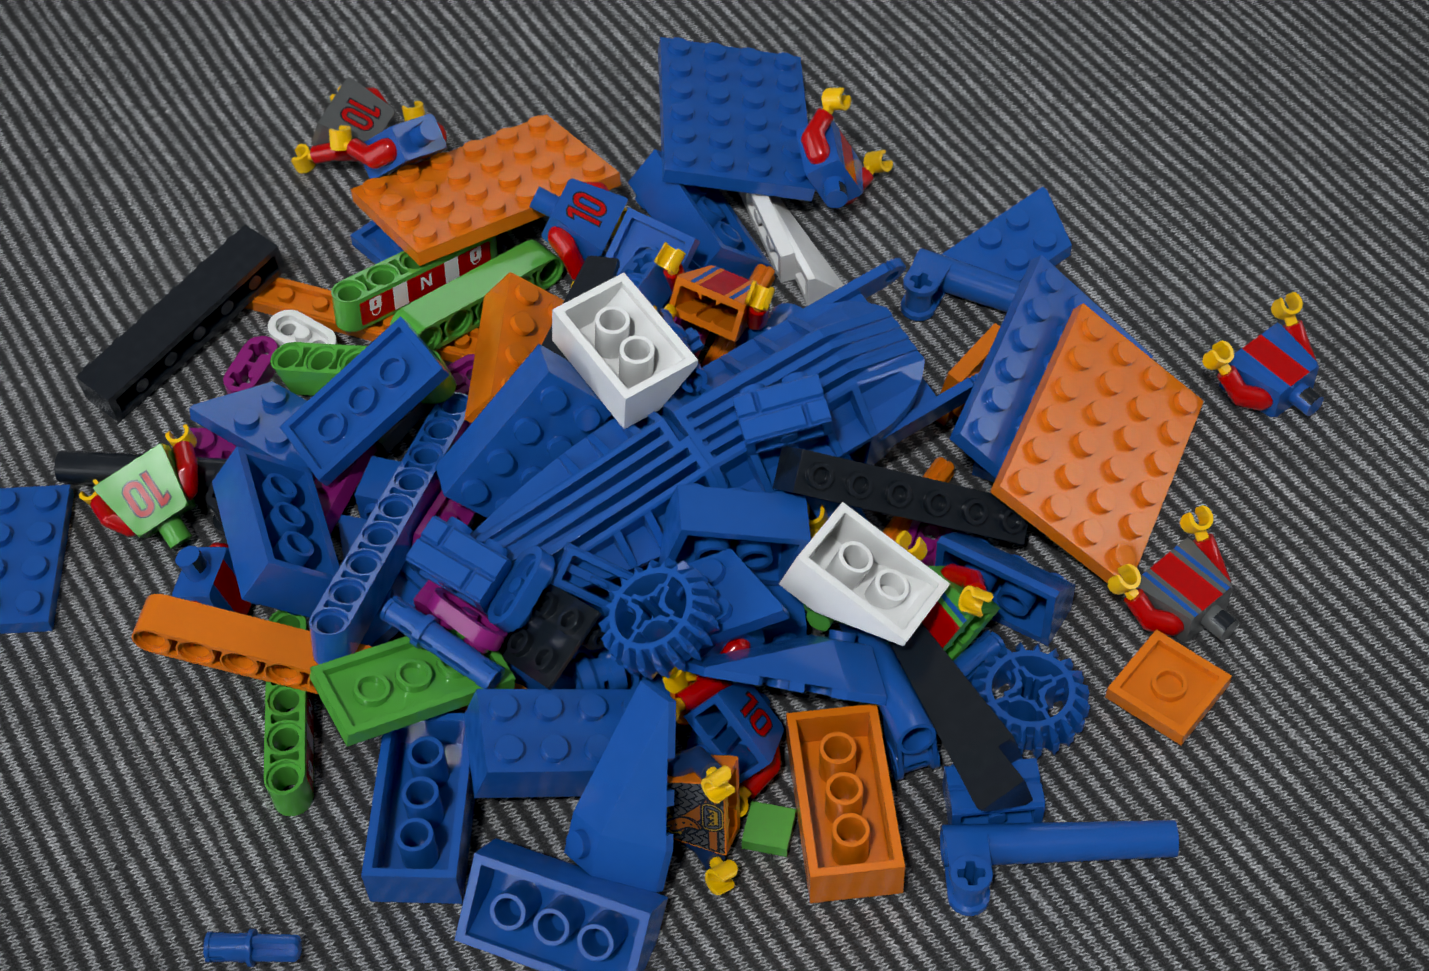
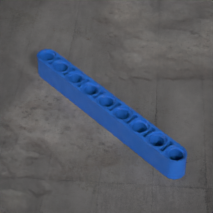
(386, 537)

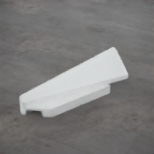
(790, 247)

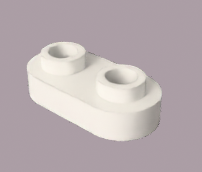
(300, 326)

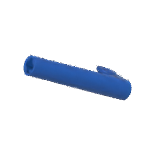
(937, 274)
(907, 727)
(973, 848)

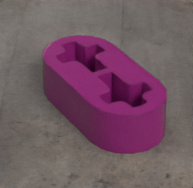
(247, 367)

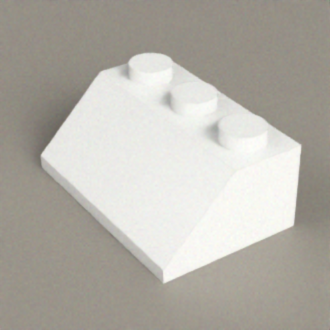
(622, 349)

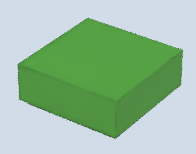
(769, 828)

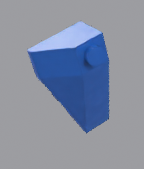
(623, 810)

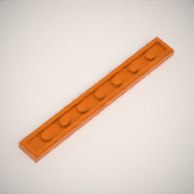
(318, 305)

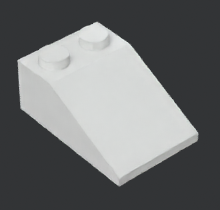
(863, 578)

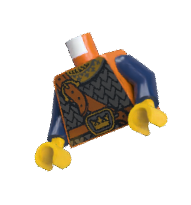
(706, 811)

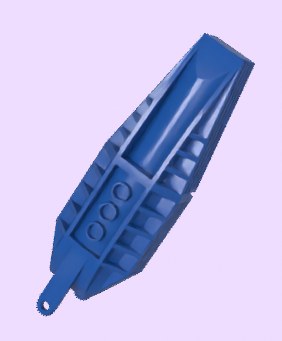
(618, 481)

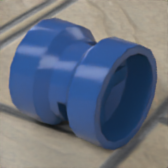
(598, 672)

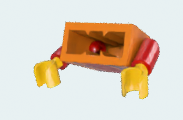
(714, 296)

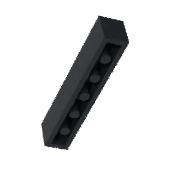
(181, 323)

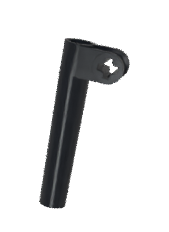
(85, 466)

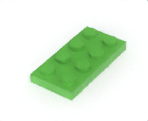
(393, 688)

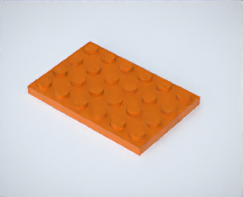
(478, 188)
(1098, 446)

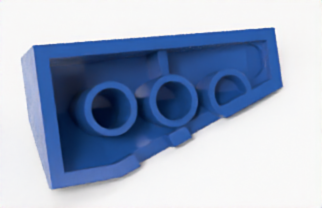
(811, 662)

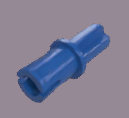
(251, 947)

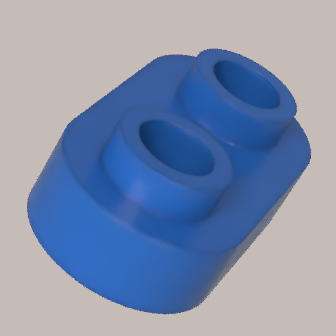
(521, 589)

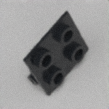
(553, 636)

